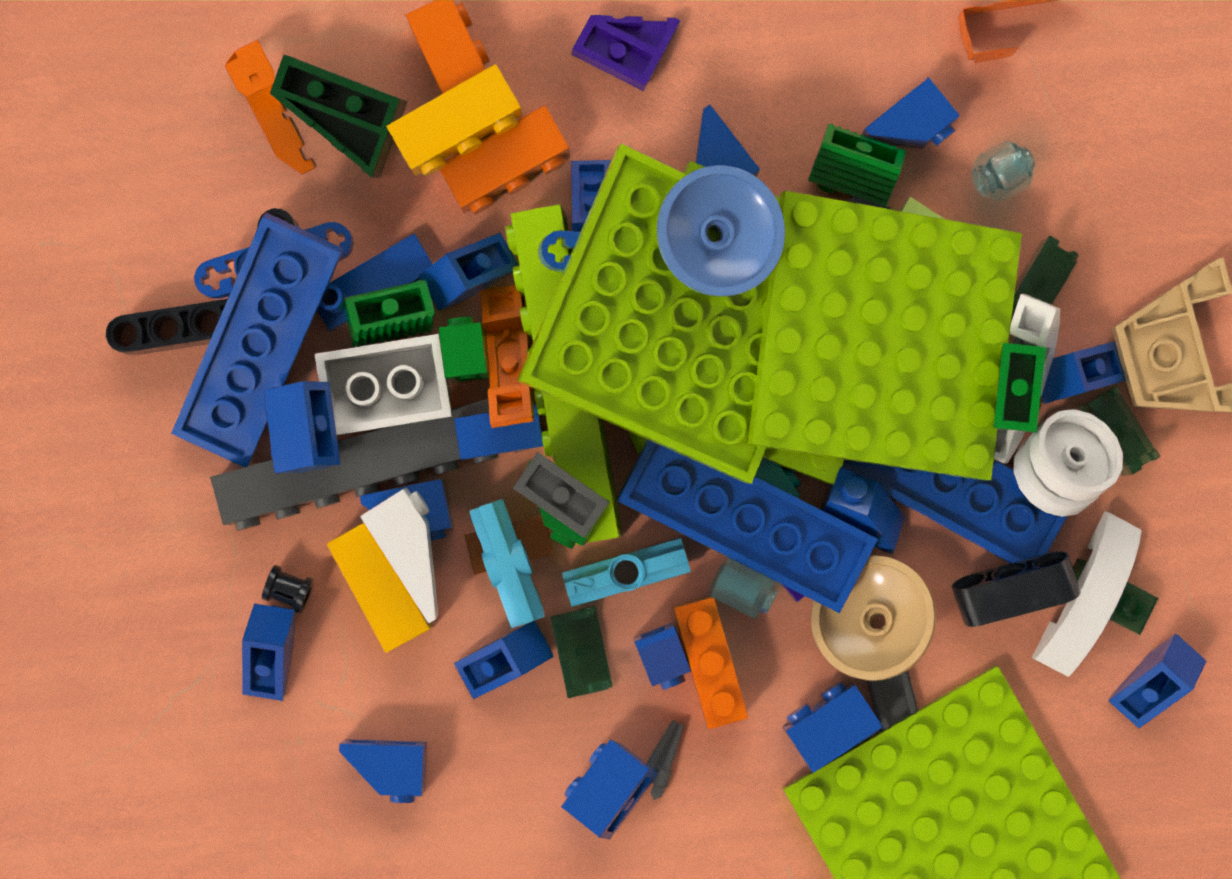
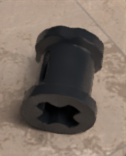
(287, 589)

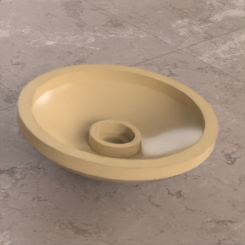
(849, 636)

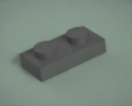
(561, 495)

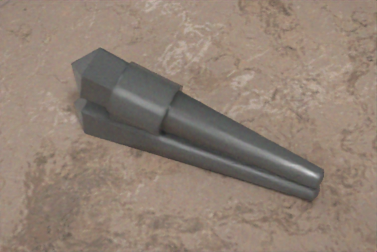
(663, 758)

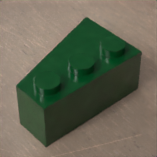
(340, 110)

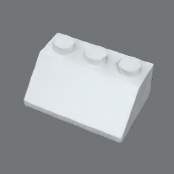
(386, 384)

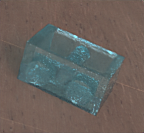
(742, 588)

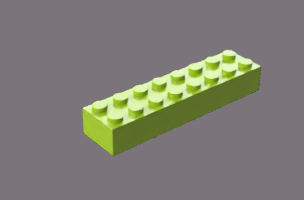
(573, 436)

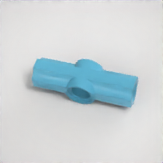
(507, 563)
(653, 565)

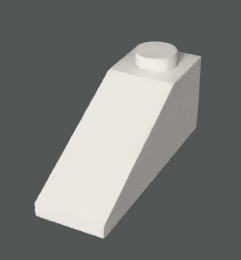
(406, 542)

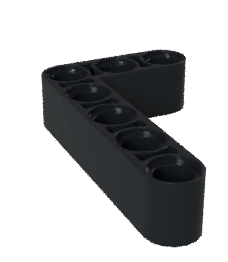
(188, 319)

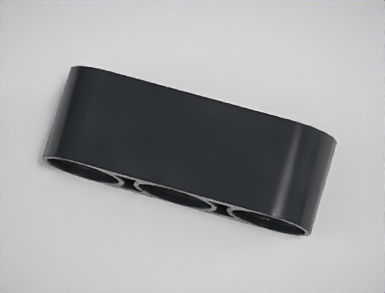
(1016, 589)

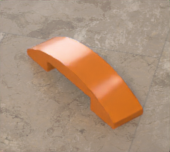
(507, 351)

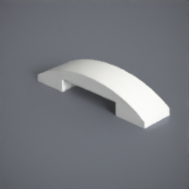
(1033, 325)
(1101, 586)

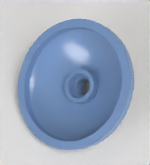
(747, 224)

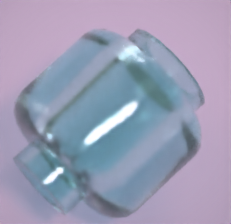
(1003, 170)

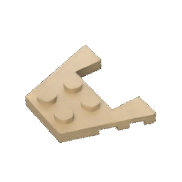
(1165, 350)

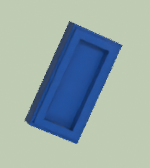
(480, 440)

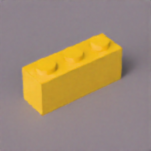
(456, 121)
(378, 588)

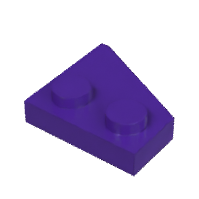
(625, 46)

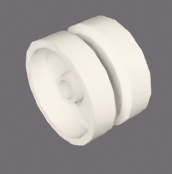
(1068, 462)

